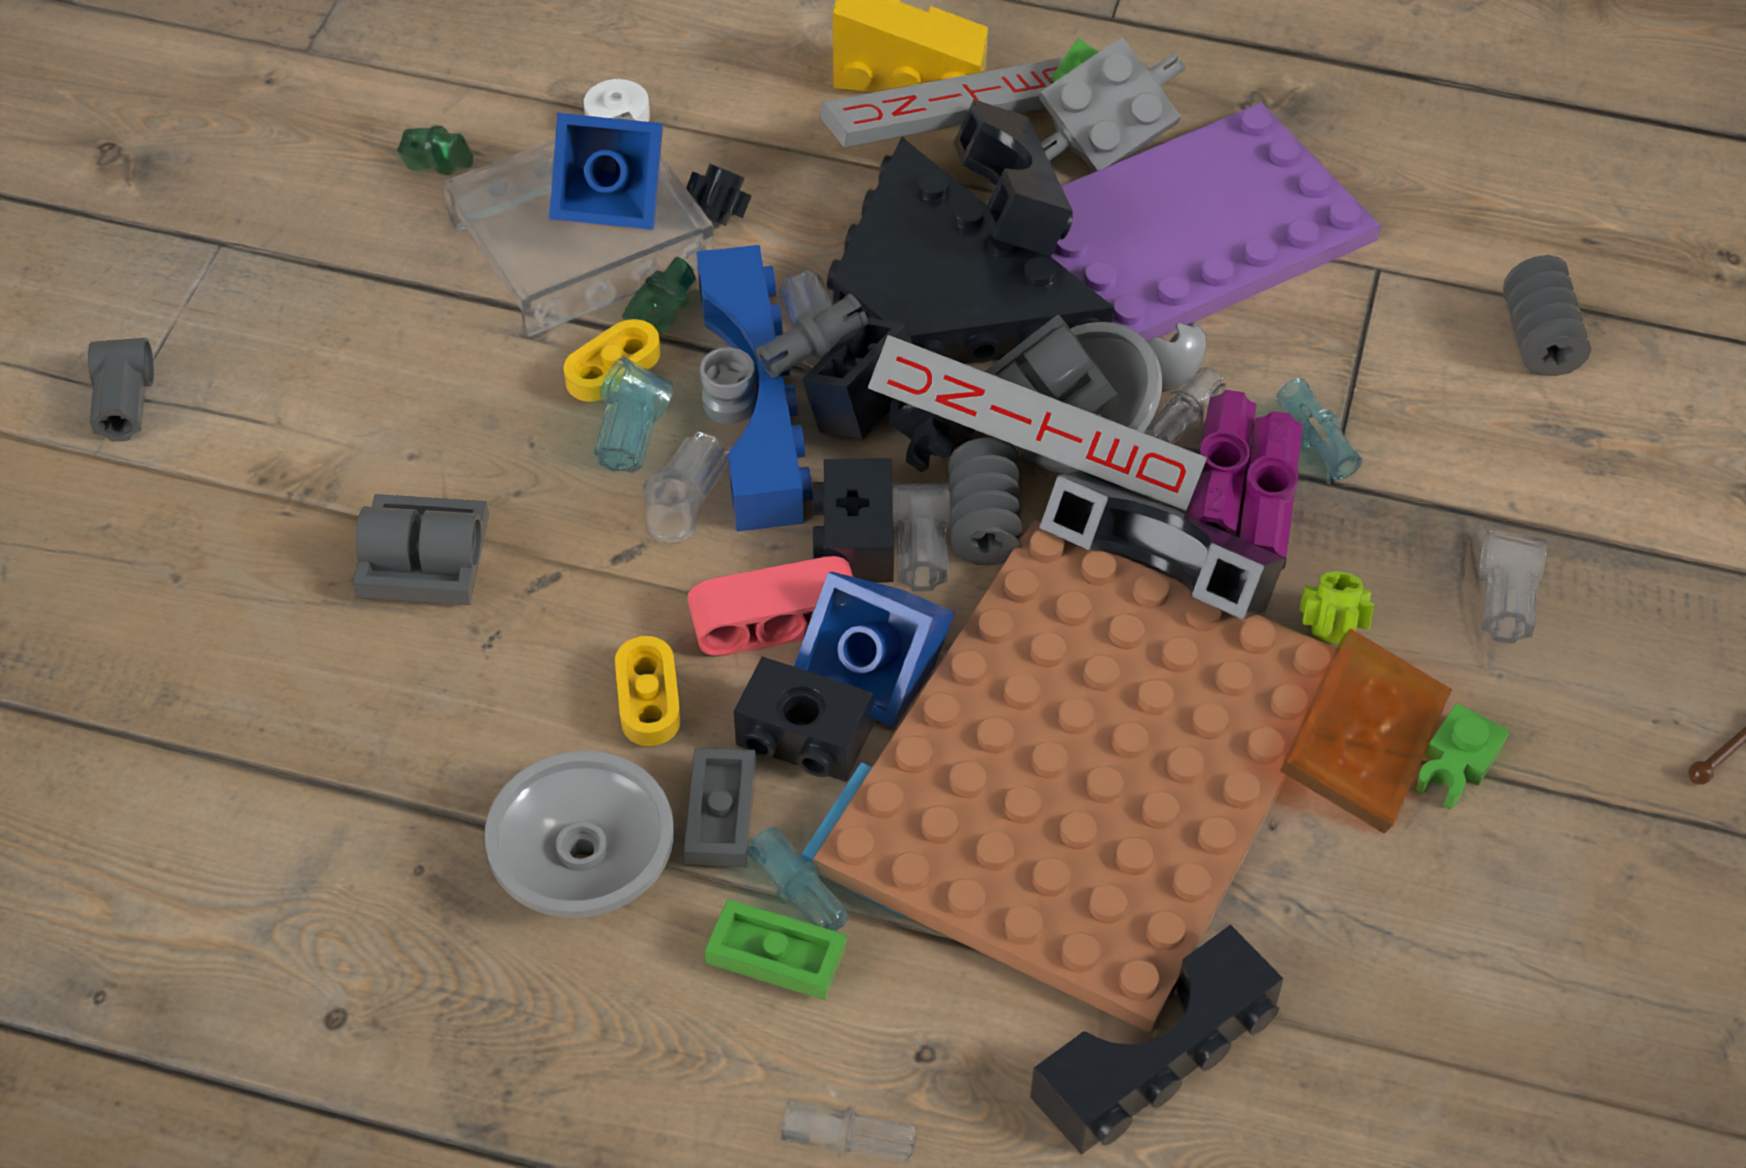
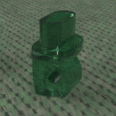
(434, 148)
(664, 291)

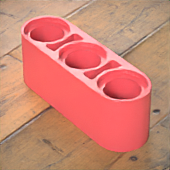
(759, 605)

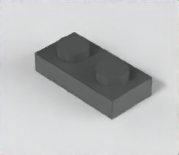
(720, 807)

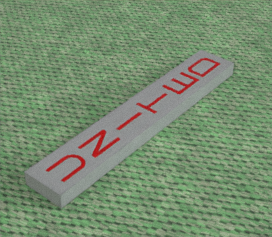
(935, 103)
(1037, 422)

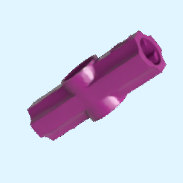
(1227, 450)
(1271, 482)

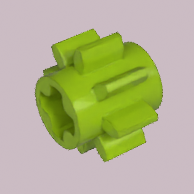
(1336, 606)

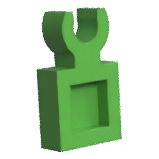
(1461, 751)

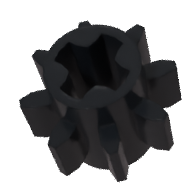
(719, 193)

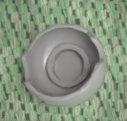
(1180, 355)

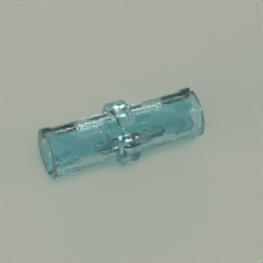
(1336, 451)

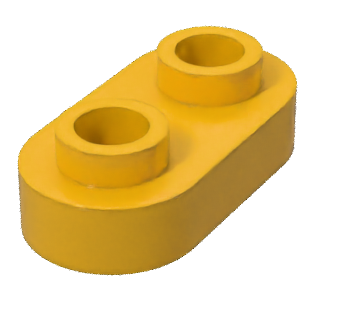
(590, 364)
(647, 694)

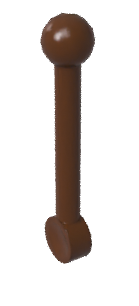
(1702, 772)

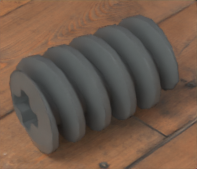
(1546, 316)
(984, 501)

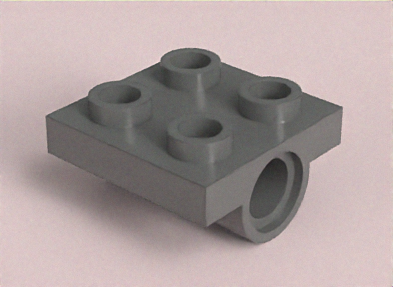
(1055, 366)
(419, 548)

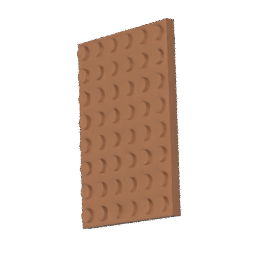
(1081, 774)

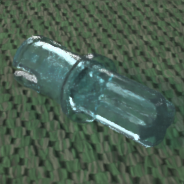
(797, 879)

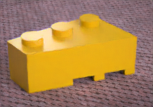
(898, 45)

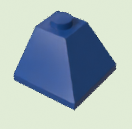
(605, 171)
(874, 641)

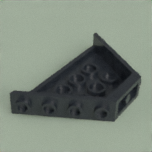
(935, 265)

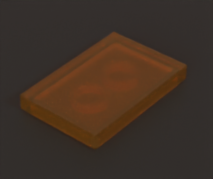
(1366, 731)

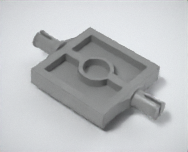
(1110, 106)

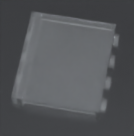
(568, 266)

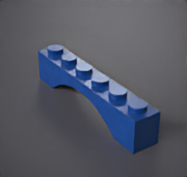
(763, 463)

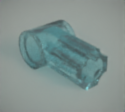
(633, 405)

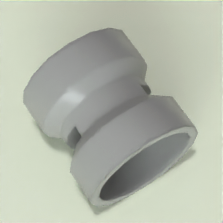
(728, 385)

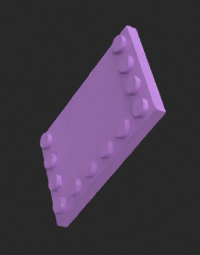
(1207, 222)

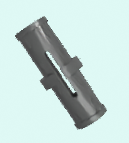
(811, 336)

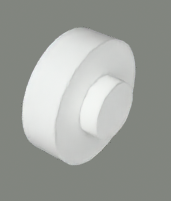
(617, 97)

